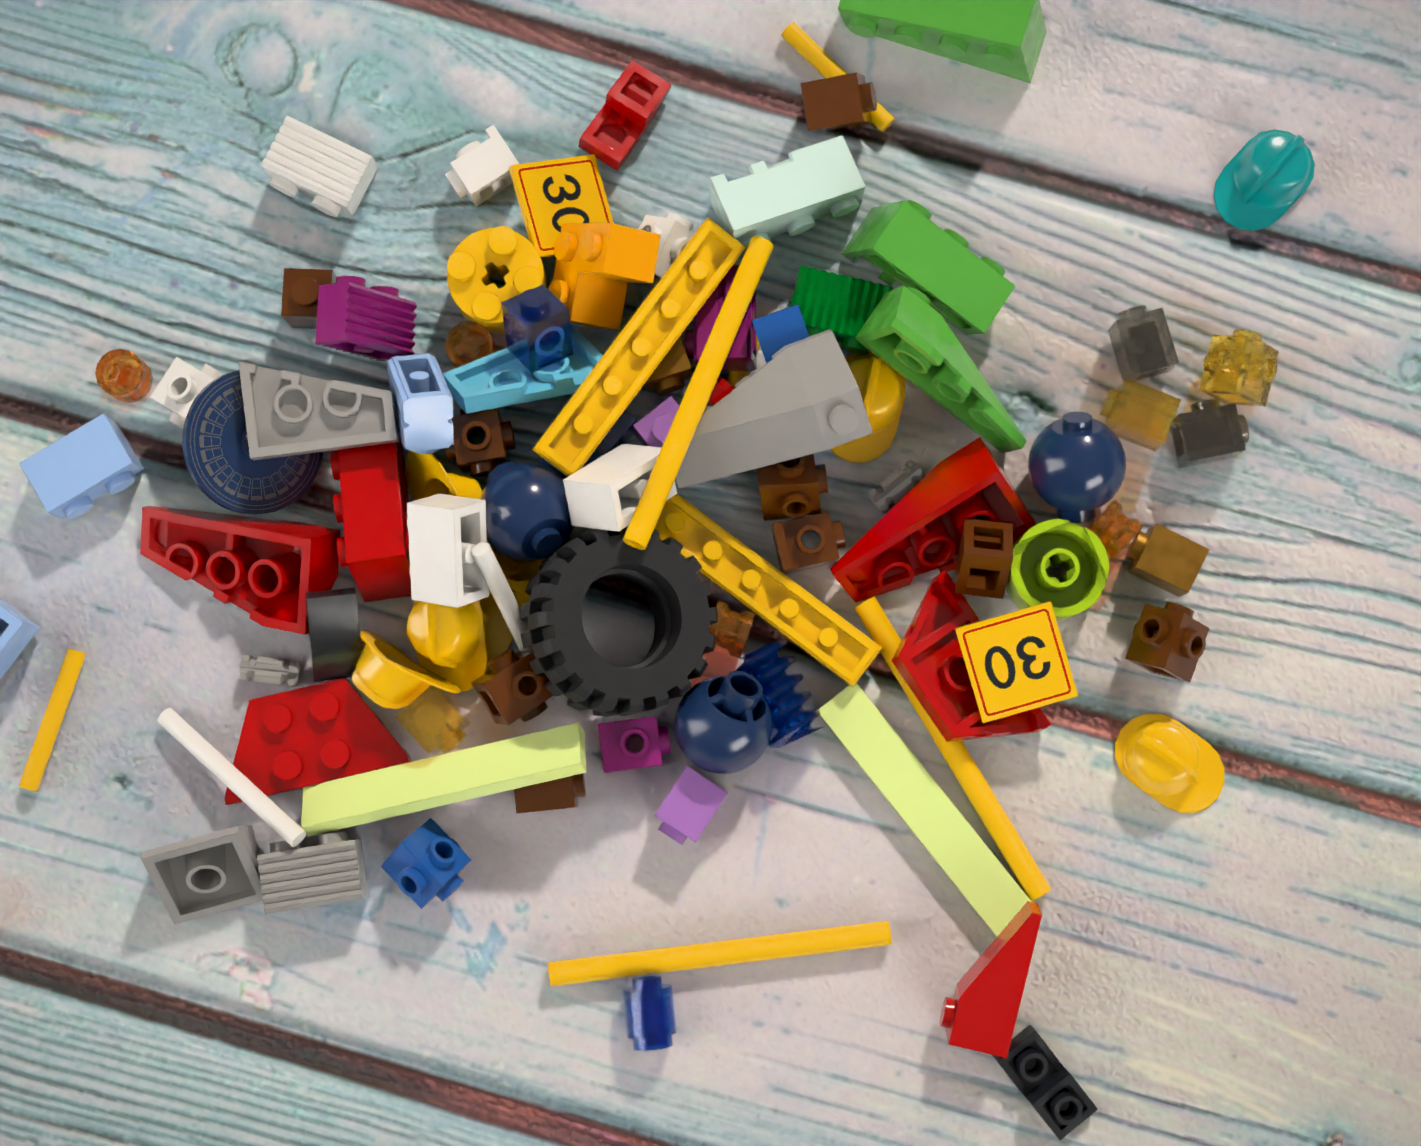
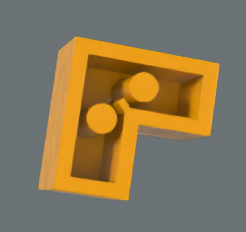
(595, 268)

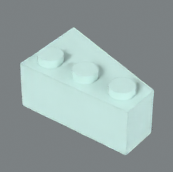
(789, 193)

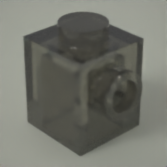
(1142, 343)
(1209, 433)

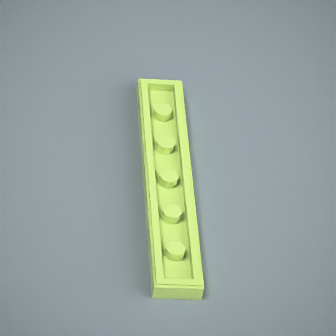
(444, 779)
(924, 807)

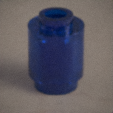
(650, 1013)

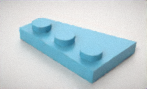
(505, 381)

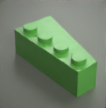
(980, 33)

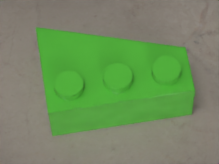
(933, 261)

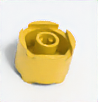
(479, 259)

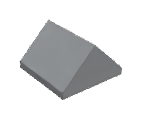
(206, 873)

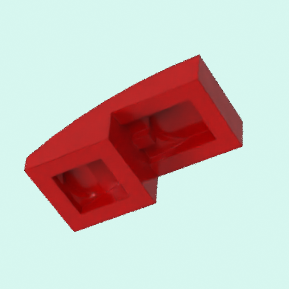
(625, 115)

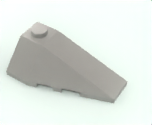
(782, 412)

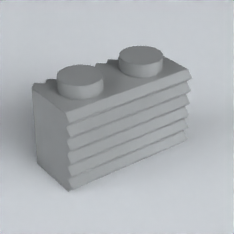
(312, 875)

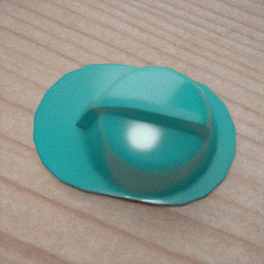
(1263, 180)

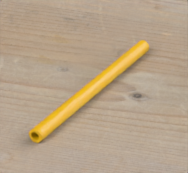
(698, 393)
(961, 765)
(719, 953)

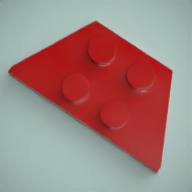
(937, 673)
(312, 739)

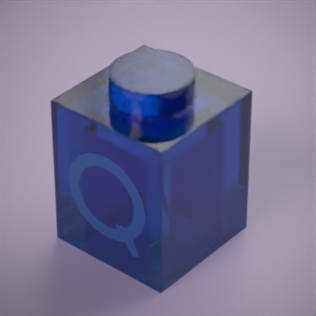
(537, 328)

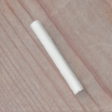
(500, 591)

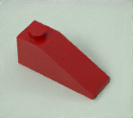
(991, 991)

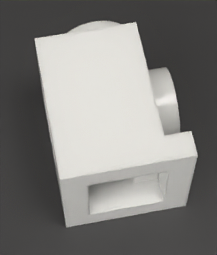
(482, 168)

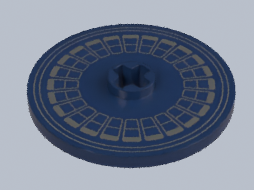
(221, 459)

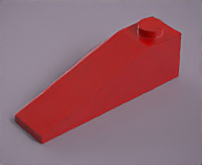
(928, 523)
(245, 560)

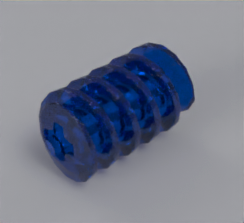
(778, 691)

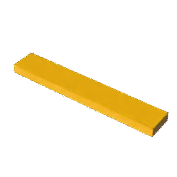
(639, 348)
(768, 592)

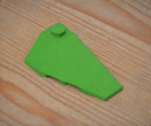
(929, 355)

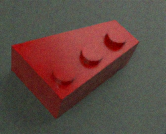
(373, 519)

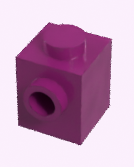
(633, 744)

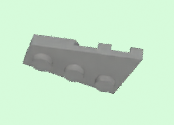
(311, 414)

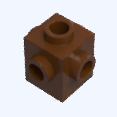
(486, 456)
(792, 488)
(1168, 641)
(512, 688)

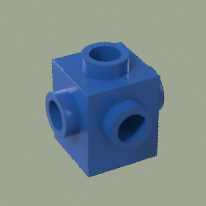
(427, 864)

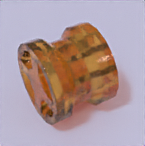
(466, 339)
(131, 383)
(1115, 528)
(731, 629)

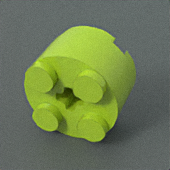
(1065, 545)

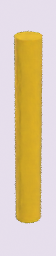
(828, 67)
(52, 720)

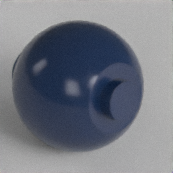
(1076, 466)
(526, 511)
(724, 723)

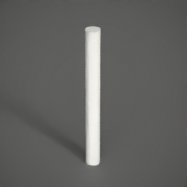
(231, 777)

